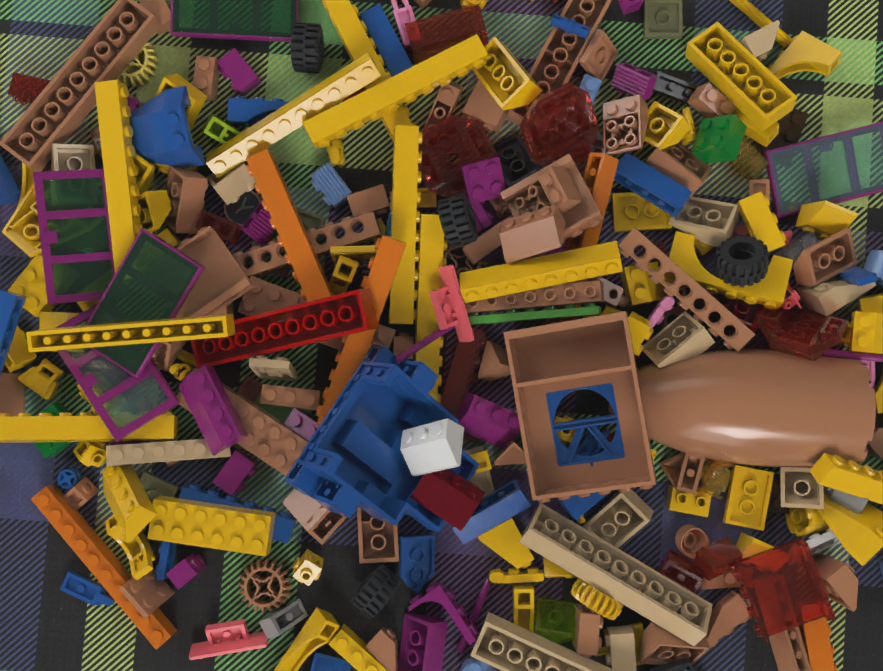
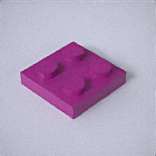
(483, 180)

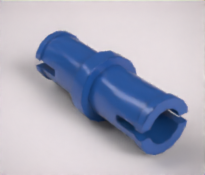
(570, 26)

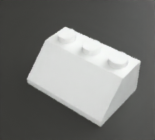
(432, 446)

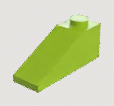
(219, 129)

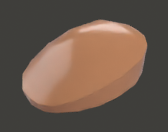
(690, 539)

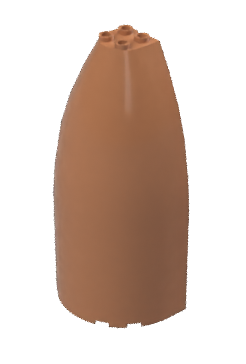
(760, 407)

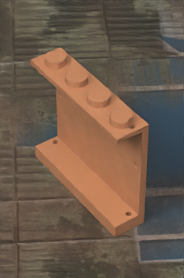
(580, 217)
(220, 280)

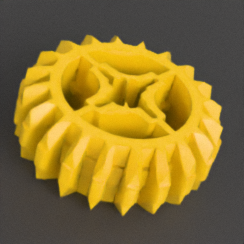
(596, 599)

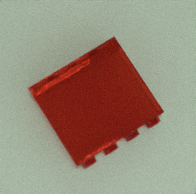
(782, 588)

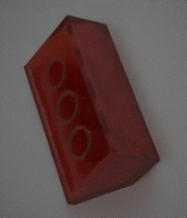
(443, 31)

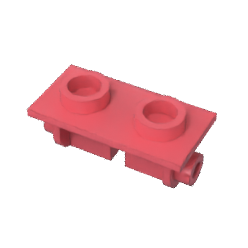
(791, 298)

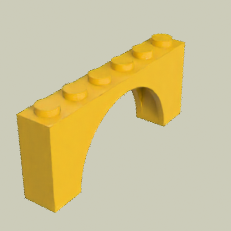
(801, 55)
(768, 292)

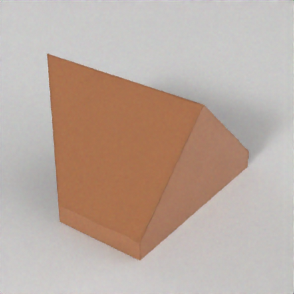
(494, 363)
(510, 455)
(684, 471)

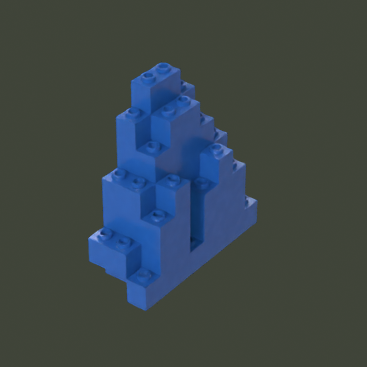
(357, 446)

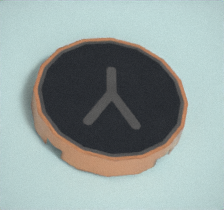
(243, 208)

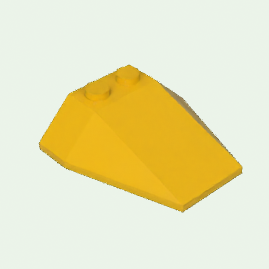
(24, 225)
(858, 533)

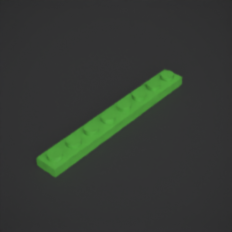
(549, 312)

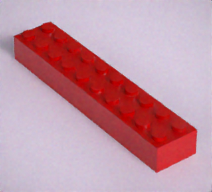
(290, 328)

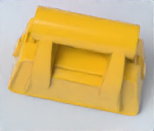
(41, 382)

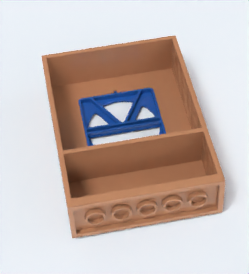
(574, 356)

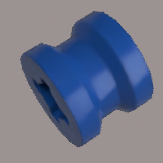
(65, 477)

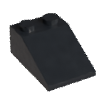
(515, 160)

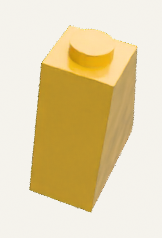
(505, 542)

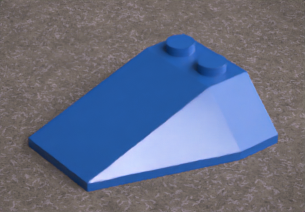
(163, 130)

